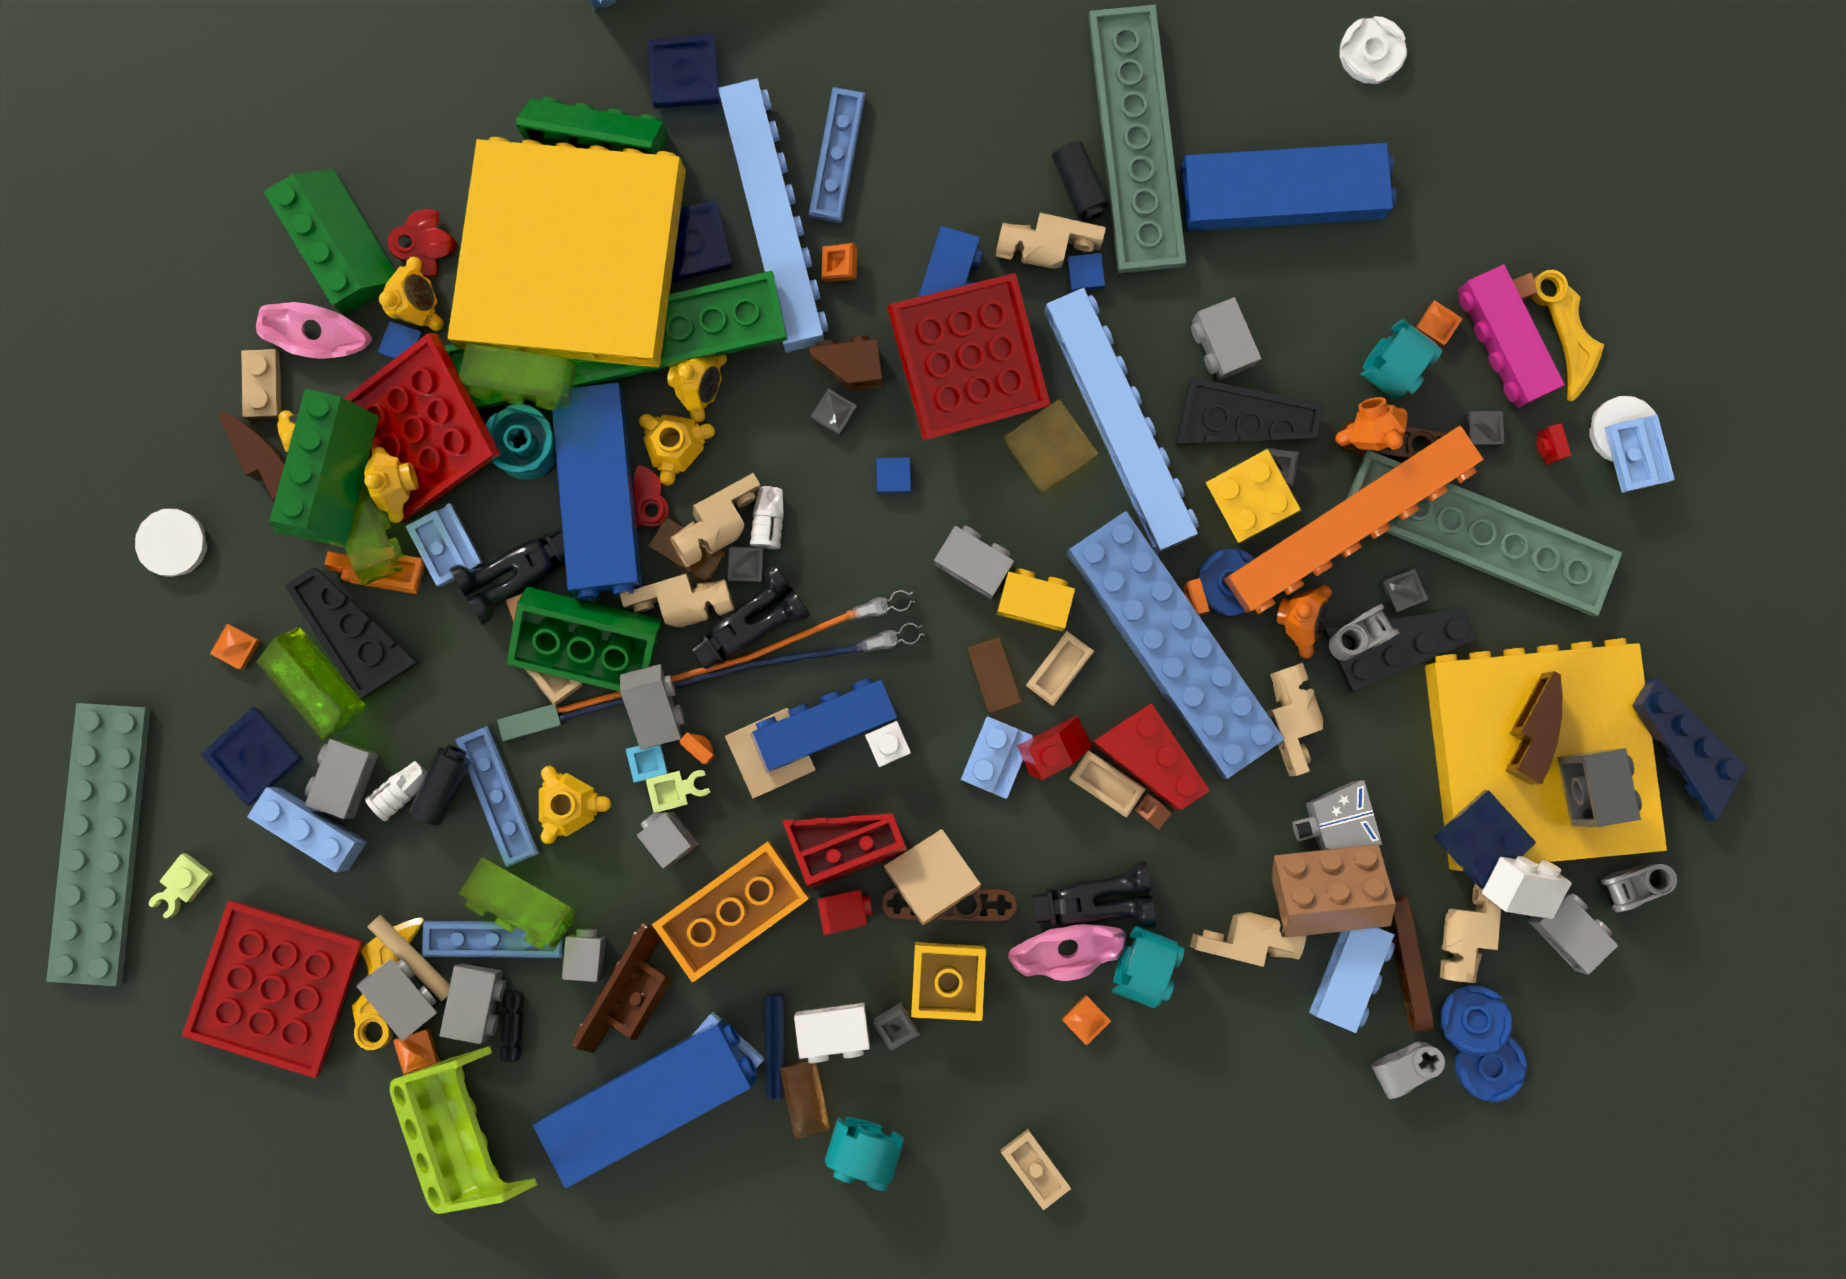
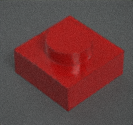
(1553, 444)

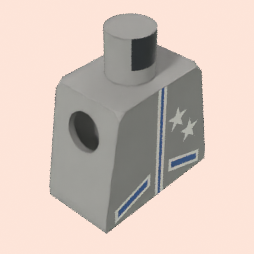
(1340, 819)

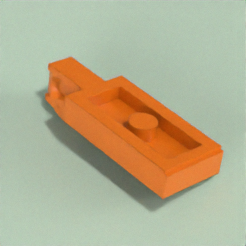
(404, 581)

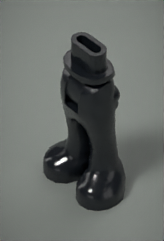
(530, 565)
(734, 631)
(1078, 904)

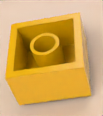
(1253, 496)
(948, 981)

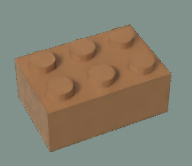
(1332, 890)

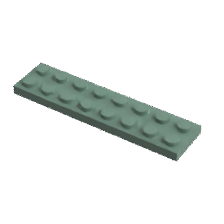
(1137, 139)
(1503, 542)
(98, 845)

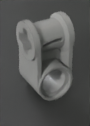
(1367, 632)
(1632, 886)
(1402, 1069)

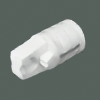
(767, 518)
(396, 791)

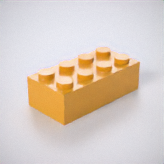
(731, 911)

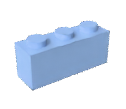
(307, 829)
(1352, 977)

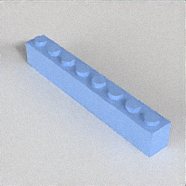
(771, 211)
(1120, 420)

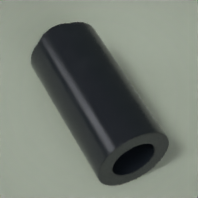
(1080, 181)
(440, 785)

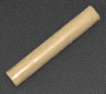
(403, 950)

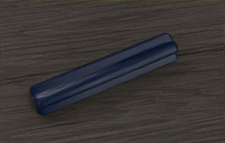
(774, 1045)

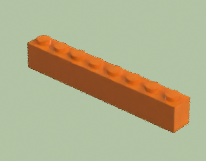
(1353, 520)

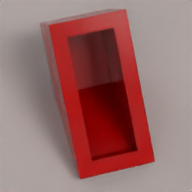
(1055, 748)
(844, 910)

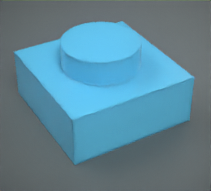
(646, 762)

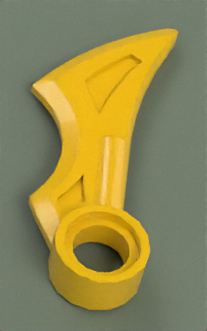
(1579, 348)
(364, 1013)

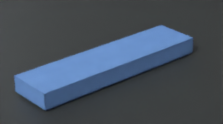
(837, 155)
(498, 797)
(480, 940)

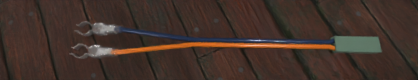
(549, 716)

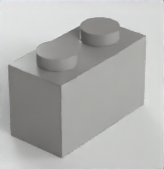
(1225, 339)
(974, 561)
(651, 707)
(340, 779)
(666, 838)
(1576, 935)
(397, 997)
(472, 1003)

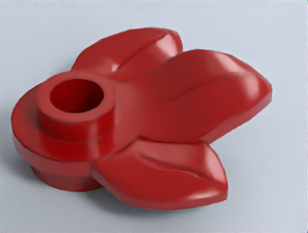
(427, 241)
(646, 493)

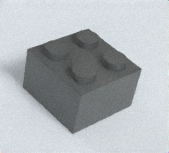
(1600, 788)

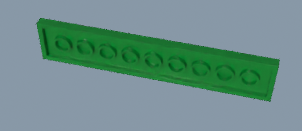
(698, 325)

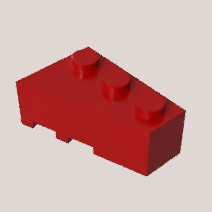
(1154, 757)
(842, 846)

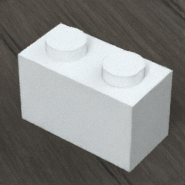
(1527, 887)
(832, 1032)

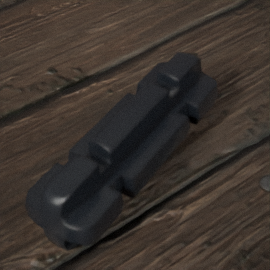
(511, 1026)

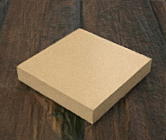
(751, 765)
(932, 877)

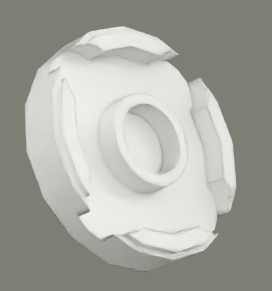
(1373, 50)
(1613, 412)
(171, 542)

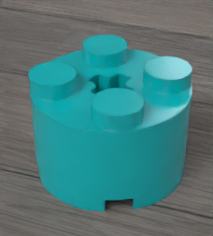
(1399, 360)
(515, 425)
(1147, 968)
(863, 1152)

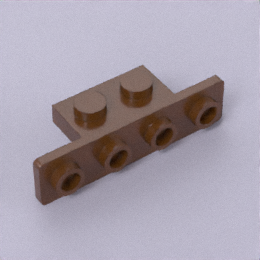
(628, 995)

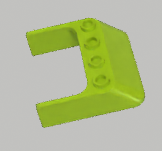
(447, 1138)

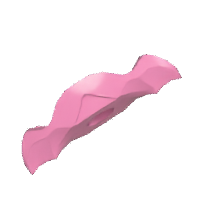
(285, 324)
(1041, 954)

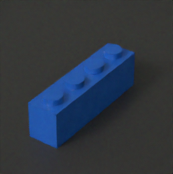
(951, 261)
(823, 725)

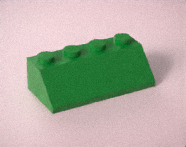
(583, 127)
(332, 238)
(324, 469)
(580, 639)

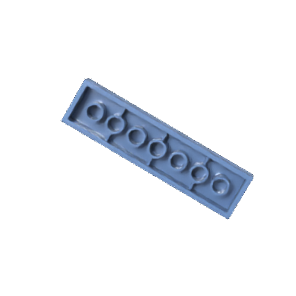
(1174, 646)

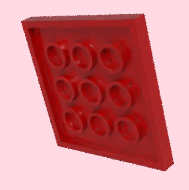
(968, 355)
(426, 421)
(273, 988)

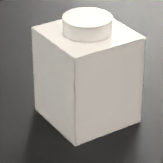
(888, 744)

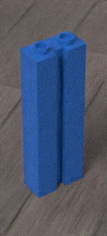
(1287, 187)
(597, 493)
(645, 1102)

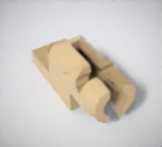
(1049, 241)
(716, 520)
(679, 601)
(1295, 718)
(1466, 933)
(1250, 940)

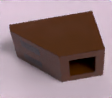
(850, 363)

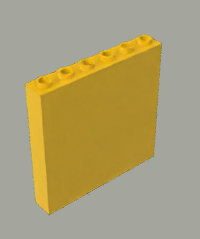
(568, 251)
(1477, 707)

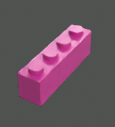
(1509, 337)

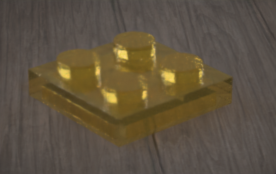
(1050, 446)

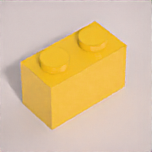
(1036, 600)

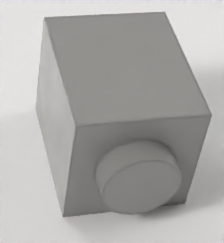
(584, 956)

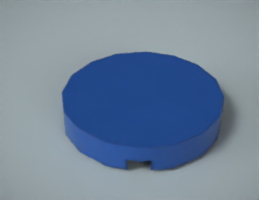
(1212, 573)
(1475, 1020)
(1493, 1075)

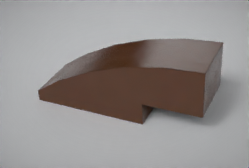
(255, 452)
(1538, 729)

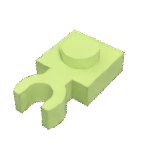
(670, 790)
(183, 882)

